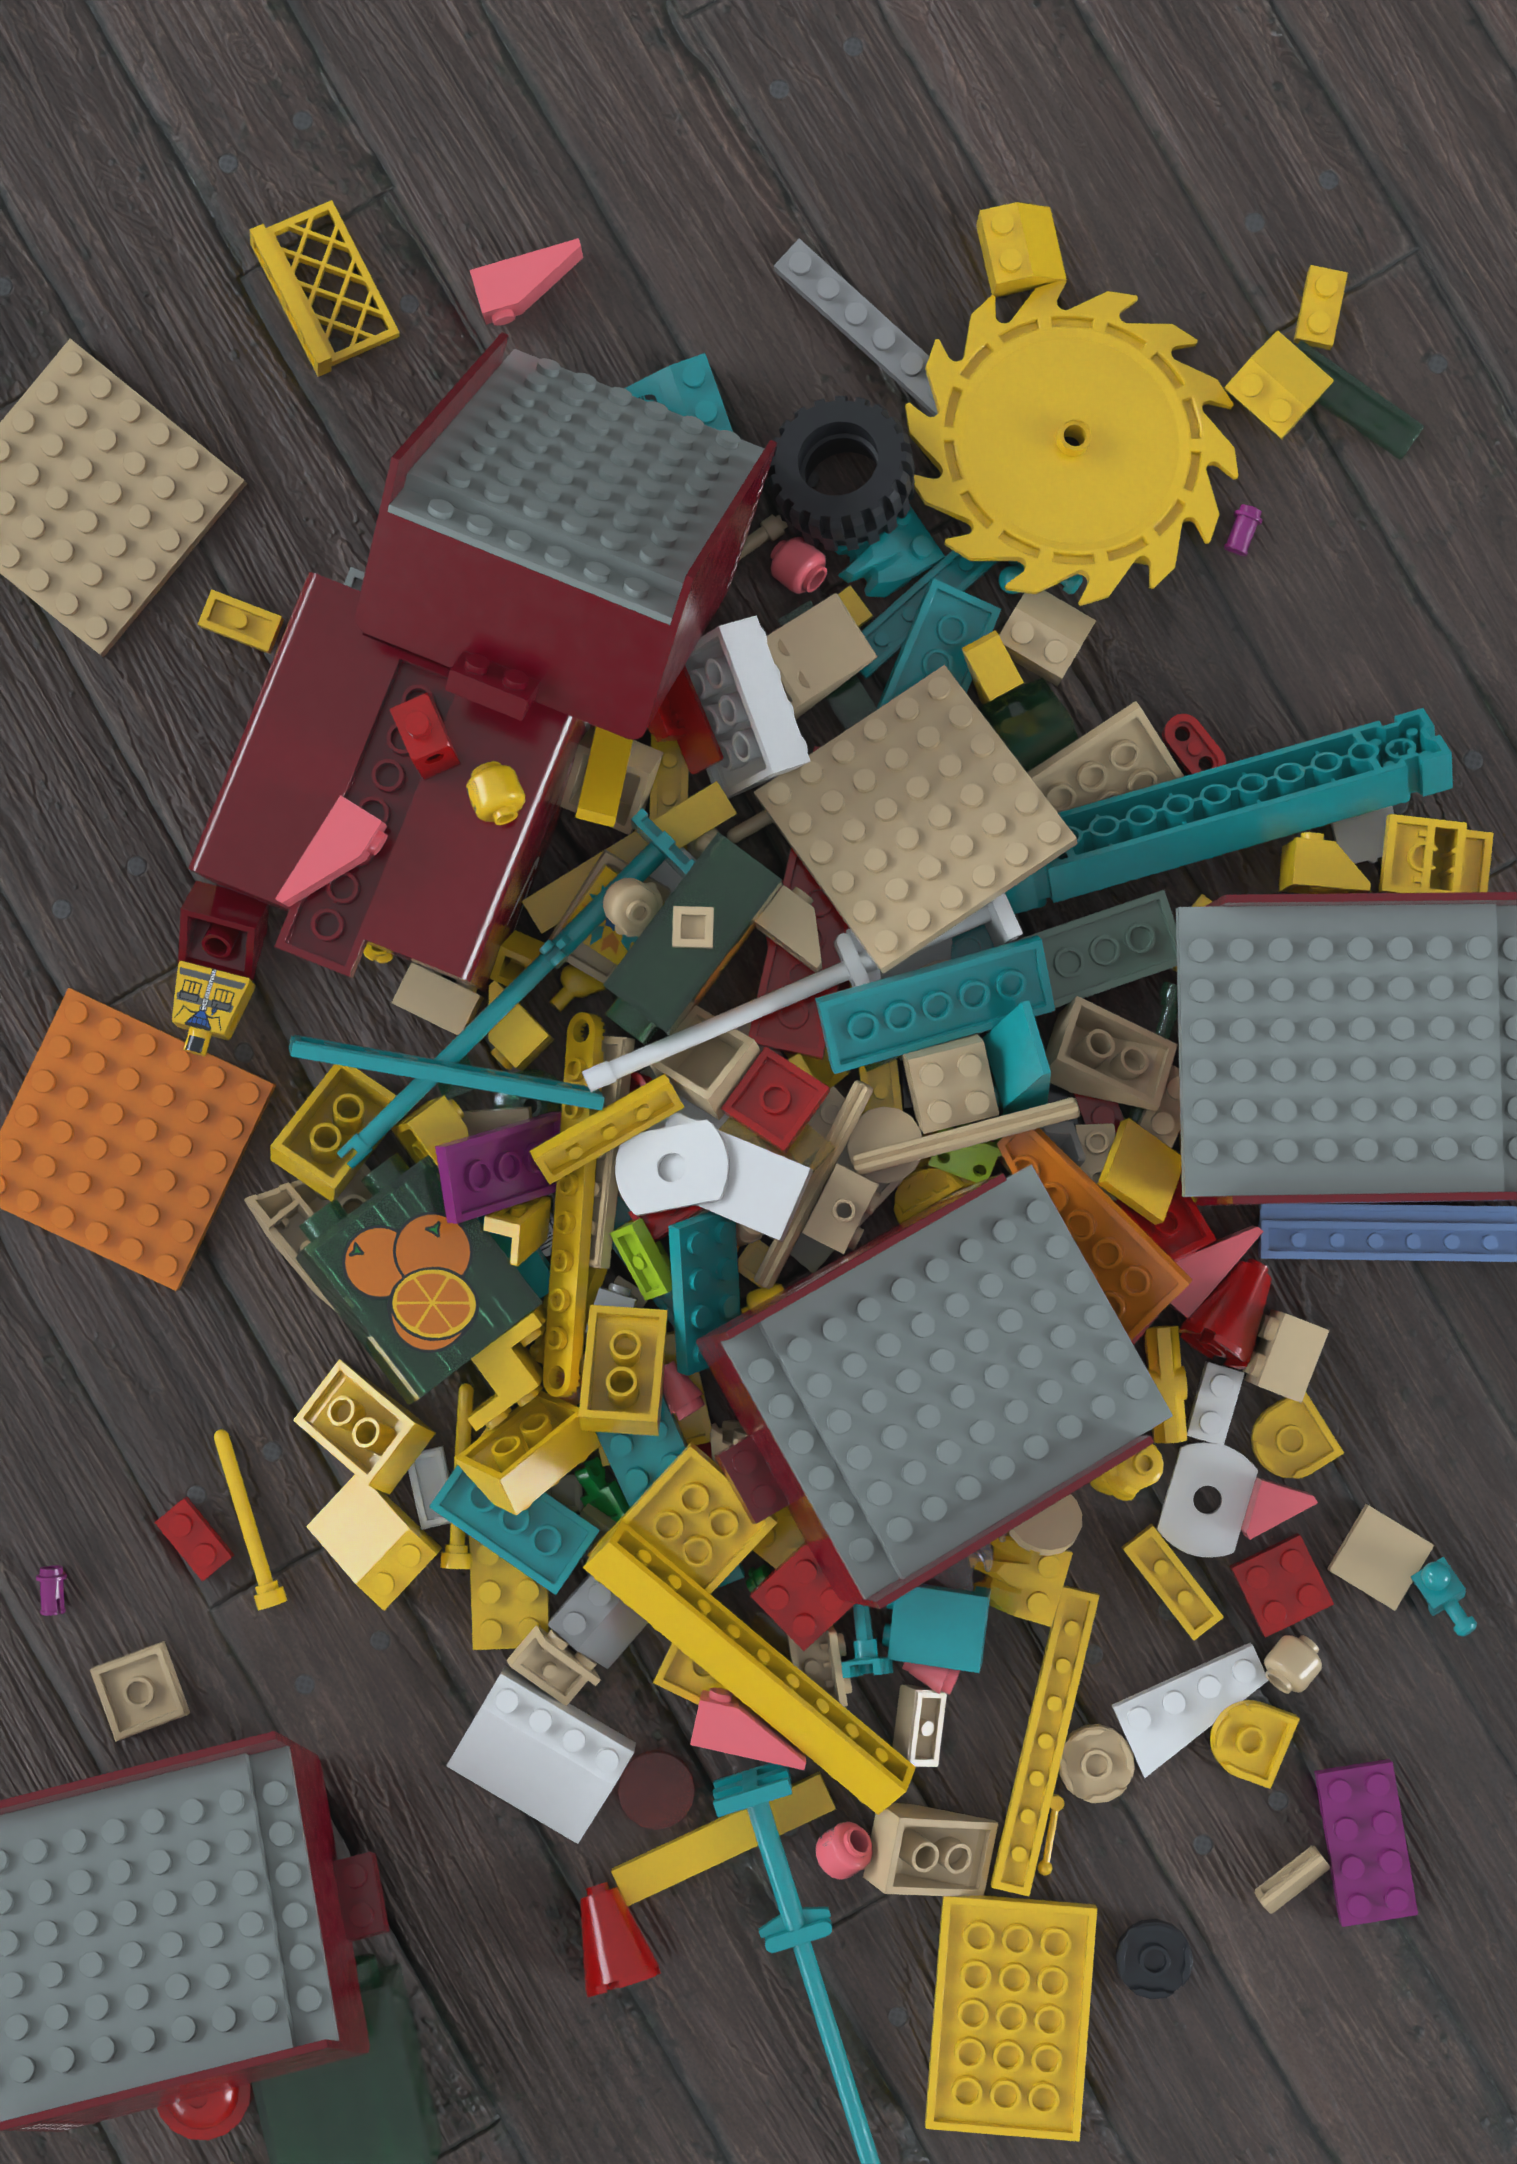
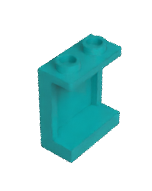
(939, 1627)

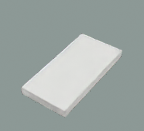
(760, 1187)

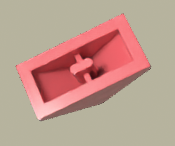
(1272, 1505)

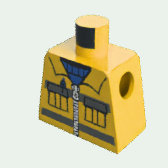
(208, 1004)

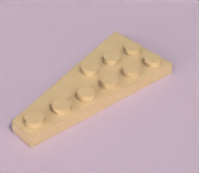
(1106, 762)

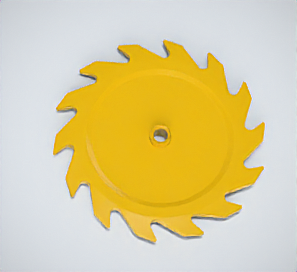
(1060, 503)

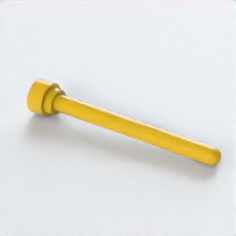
(456, 1552)
(268, 1591)

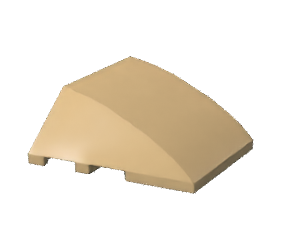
(291, 1204)

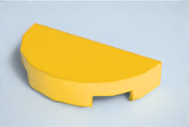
(923, 1189)

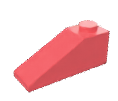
(518, 282)
(338, 846)
(1210, 1266)
(736, 1729)

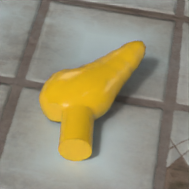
(575, 984)

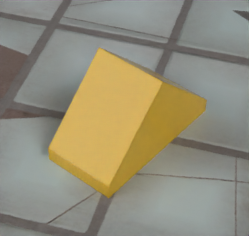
(991, 667)

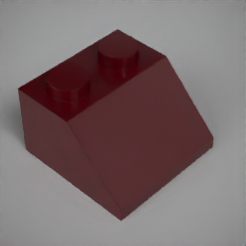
(222, 929)

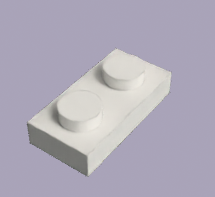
(1214, 1403)

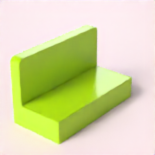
(644, 1258)

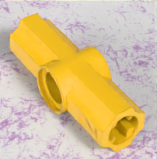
(1165, 1368)

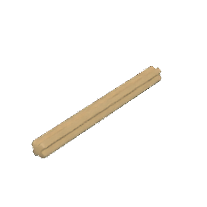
(838, 1135)
(966, 1136)

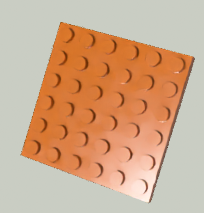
(126, 1138)

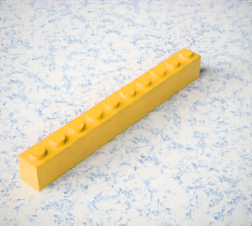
(750, 1668)

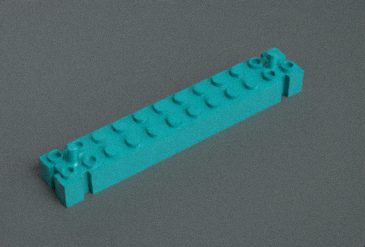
(1242, 806)

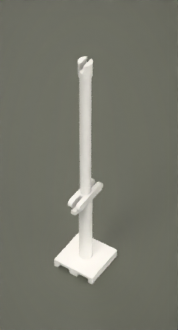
(854, 966)

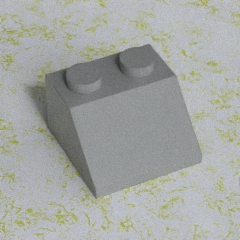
(596, 1622)

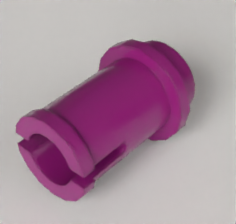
(1243, 529)
(52, 1589)

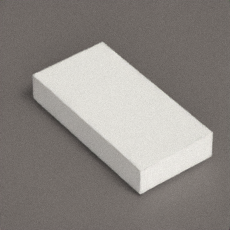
(427, 1478)

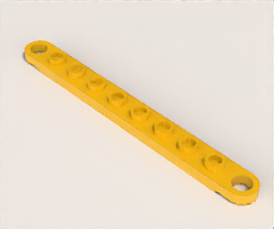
(571, 1227)

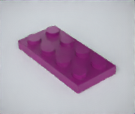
(494, 1168)
(1366, 1842)

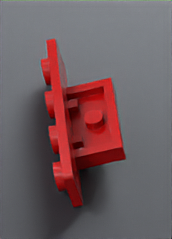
(684, 720)

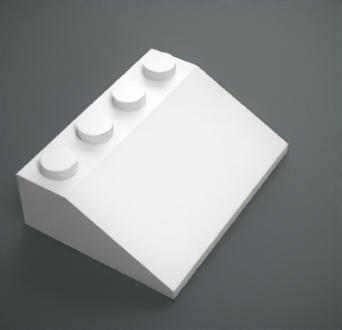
(745, 707)
(542, 1755)

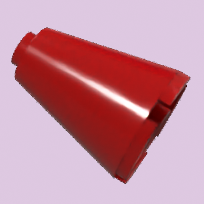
(1230, 1315)
(612, 1943)

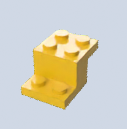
(1434, 856)
(509, 1370)

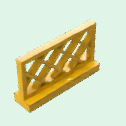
(291, 290)

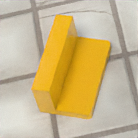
(526, 1225)

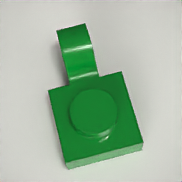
(599, 1494)

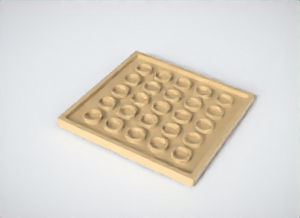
(100, 497)
(915, 819)

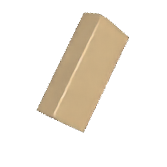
(919, 1725)
(1291, 1879)

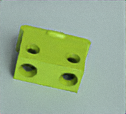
(966, 1160)

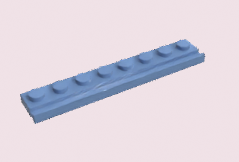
(1388, 1232)

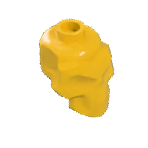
(1131, 1475)

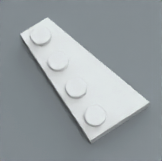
(1181, 1708)

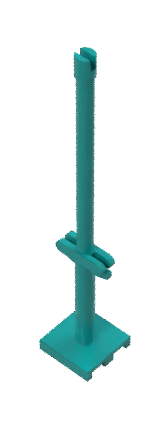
(553, 954)
(795, 1926)

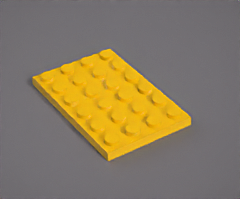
(1011, 2017)

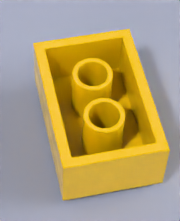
(324, 1123)

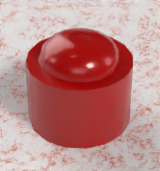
(209, 2114)

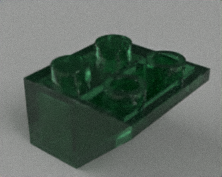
(1031, 723)

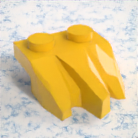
(1024, 1581)

